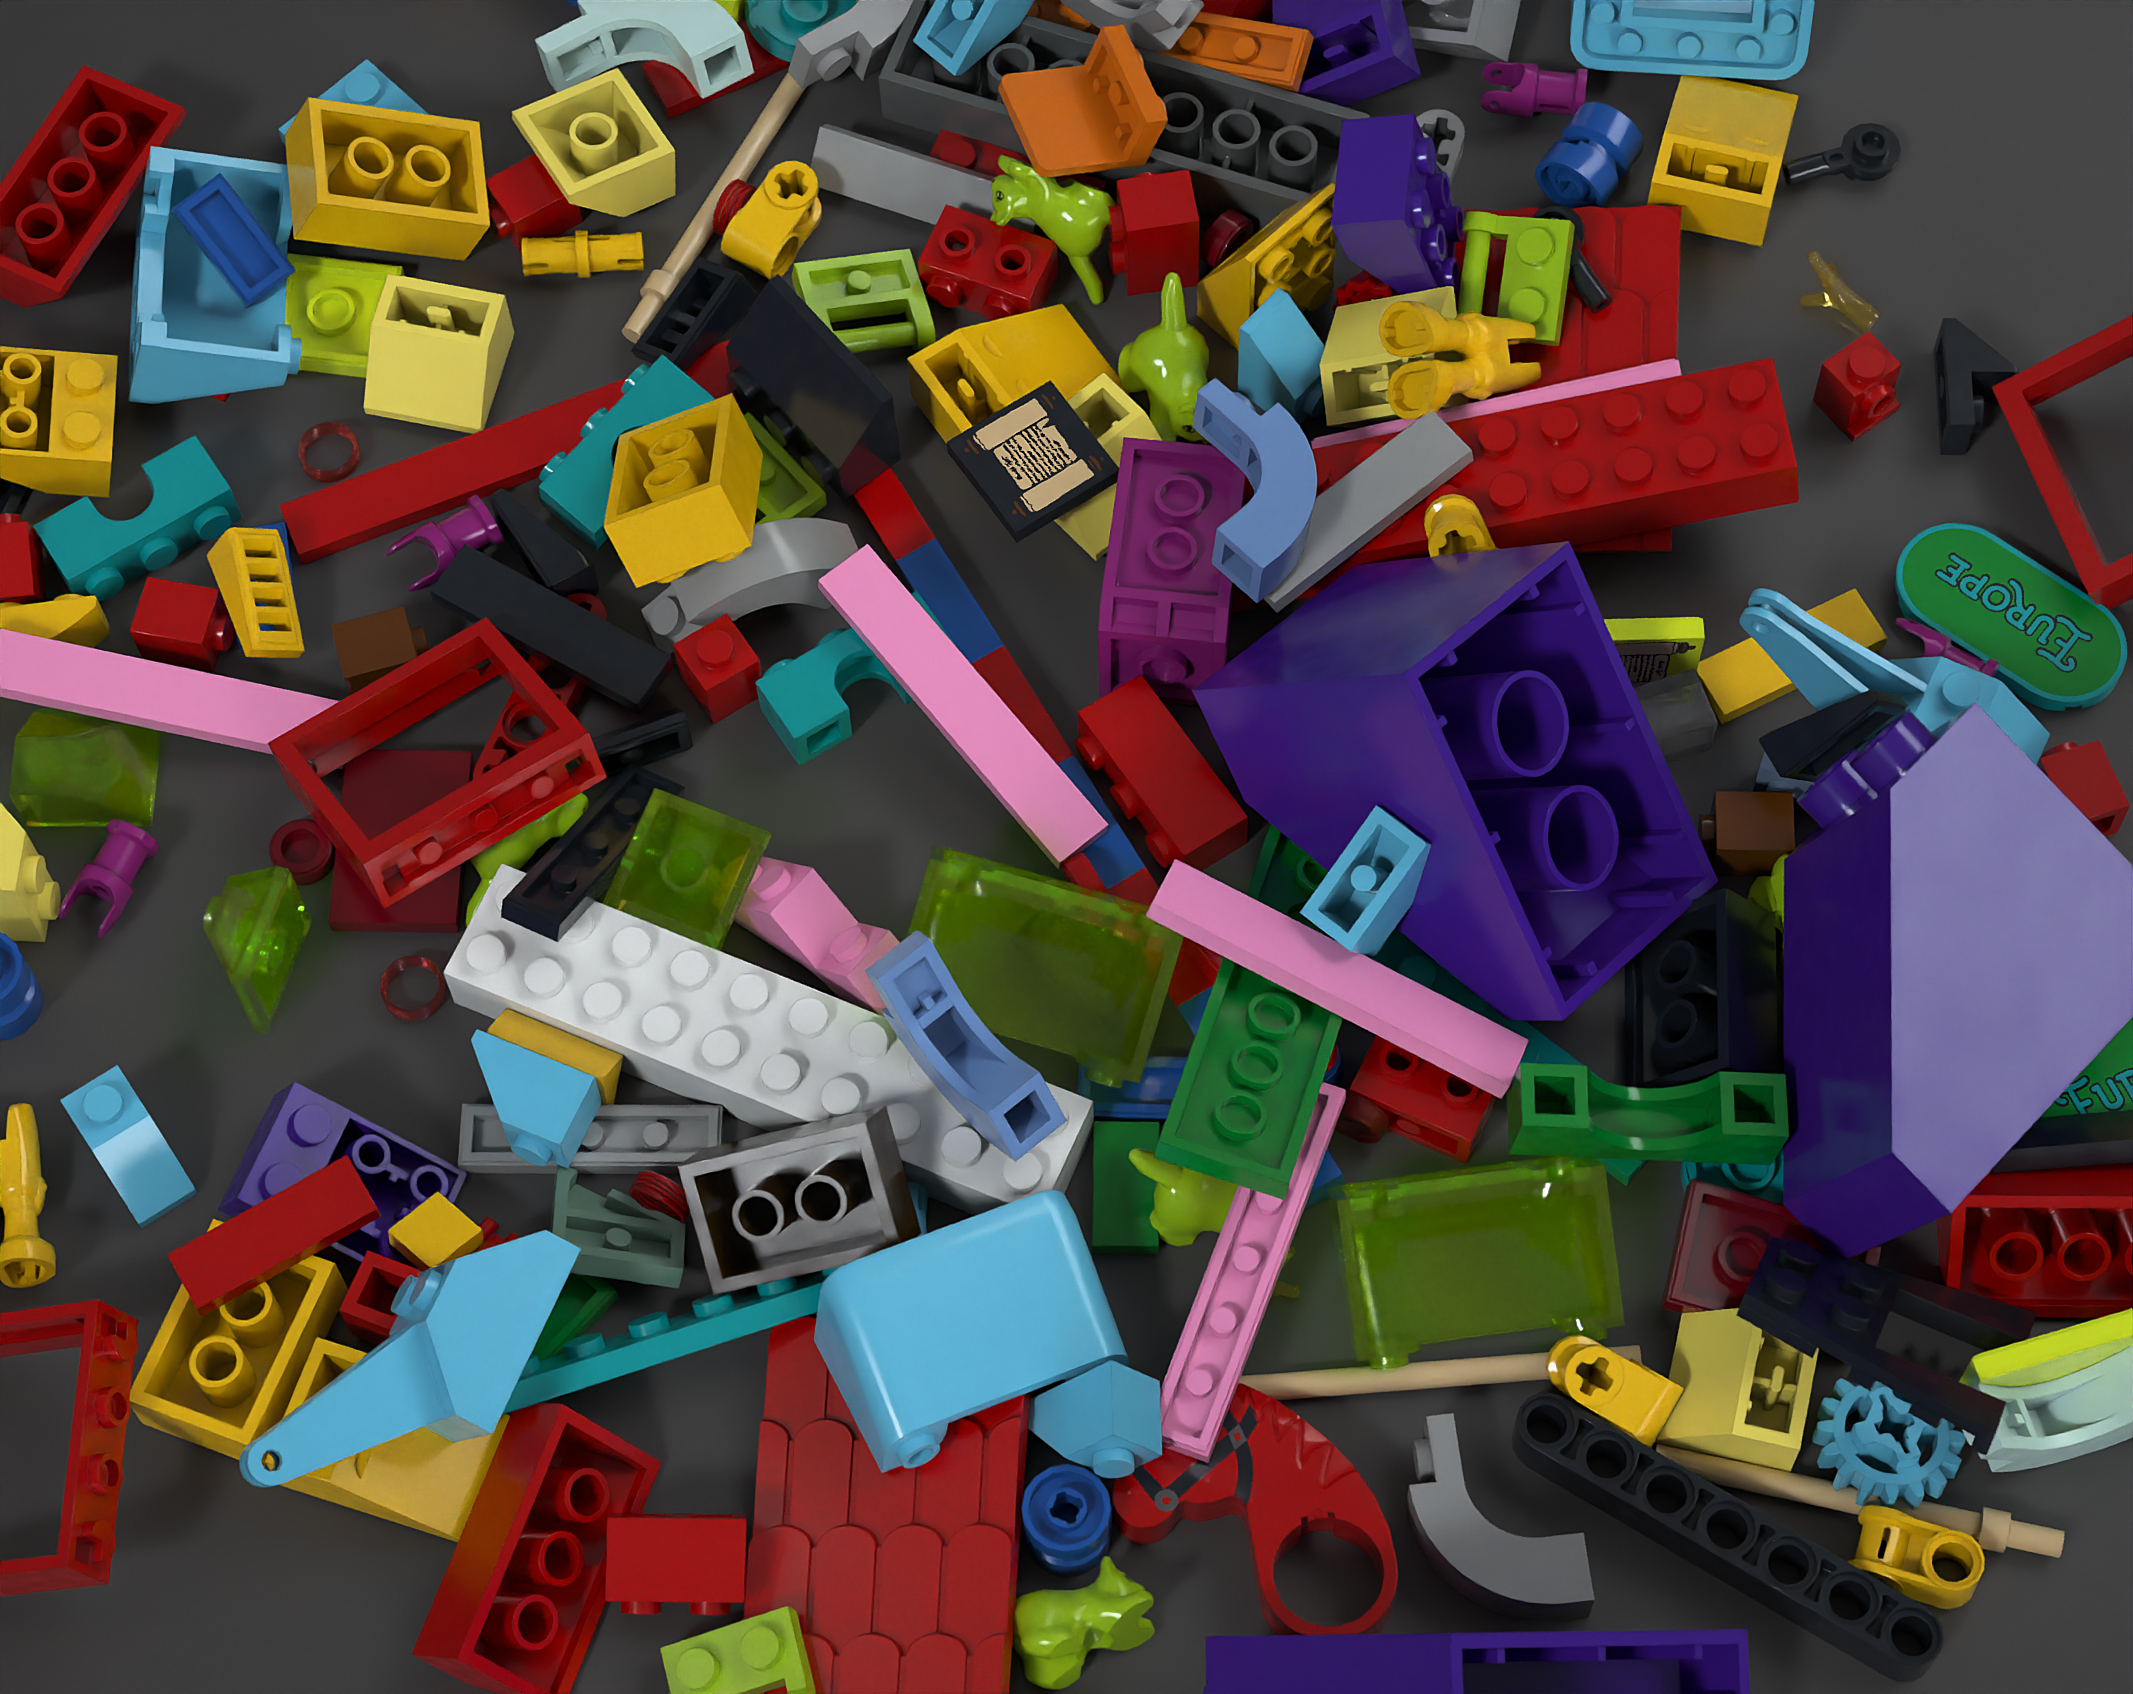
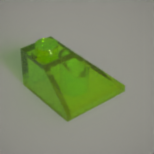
(83, 770)
(687, 868)
(257, 937)

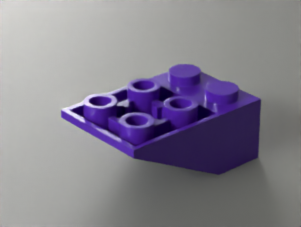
(1355, 47)
(1396, 205)
(309, 1132)

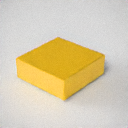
(435, 1233)

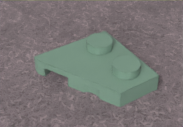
(616, 1234)

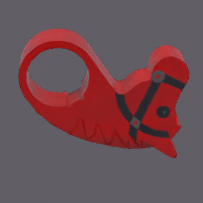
(1282, 1485)

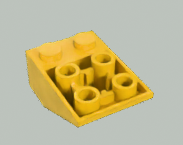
(1723, 156)
(1287, 253)
(999, 362)
(57, 420)
(406, 1480)

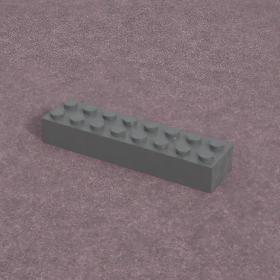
(1236, 136)

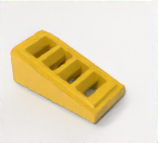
(261, 556)

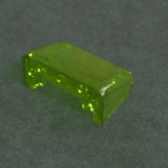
(1049, 959)
(1476, 1255)

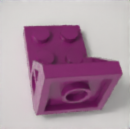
(1160, 595)

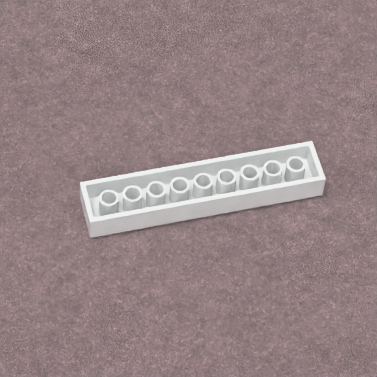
(745, 1042)

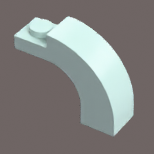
(686, 34)
(2063, 1416)

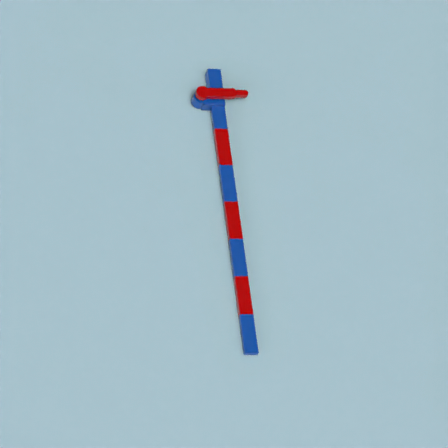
(1111, 855)

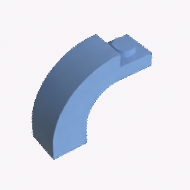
(1270, 532)
(959, 1053)

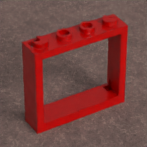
(2017, 396)
(471, 815)
(96, 1442)

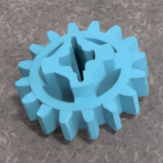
(1879, 1462)

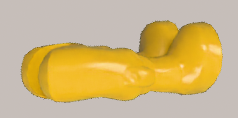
(1480, 340)
(23, 1254)

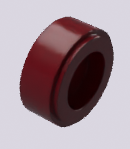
(1225, 237)
(303, 850)

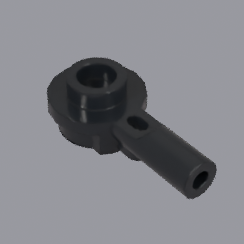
(1865, 154)
(1580, 271)

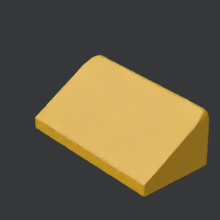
(562, 1048)

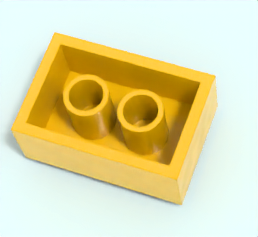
(386, 179)
(684, 492)
(237, 1367)

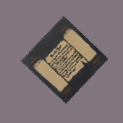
(1033, 461)

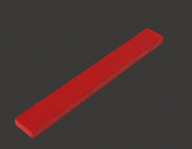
(457, 470)

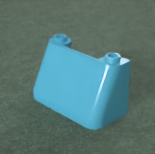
(1693, 36)
(186, 321)
(963, 1323)

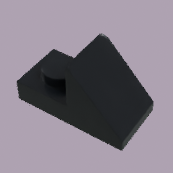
(1964, 381)

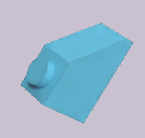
(965, 30)
(1281, 359)
(1370, 884)
(538, 1100)
(129, 1146)
(1102, 1419)

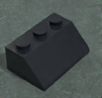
(812, 391)
(1703, 996)

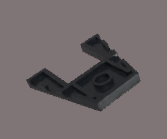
(1841, 1308)

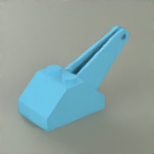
(1835, 668)
(443, 1368)

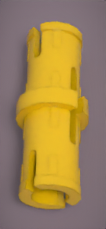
(582, 254)

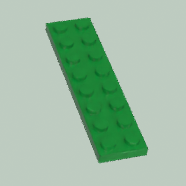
(1254, 1054)

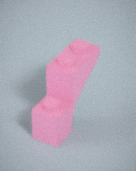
(809, 923)

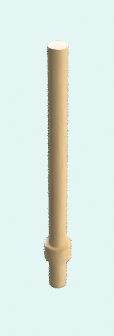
(663, 282)
(1414, 1375)
(1990, 1528)

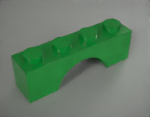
(1709, 1121)

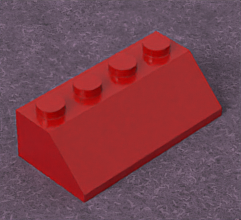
(76, 182)
(2045, 1240)
(534, 1554)

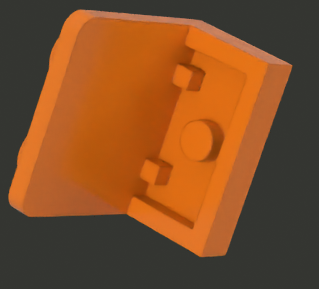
(1087, 113)

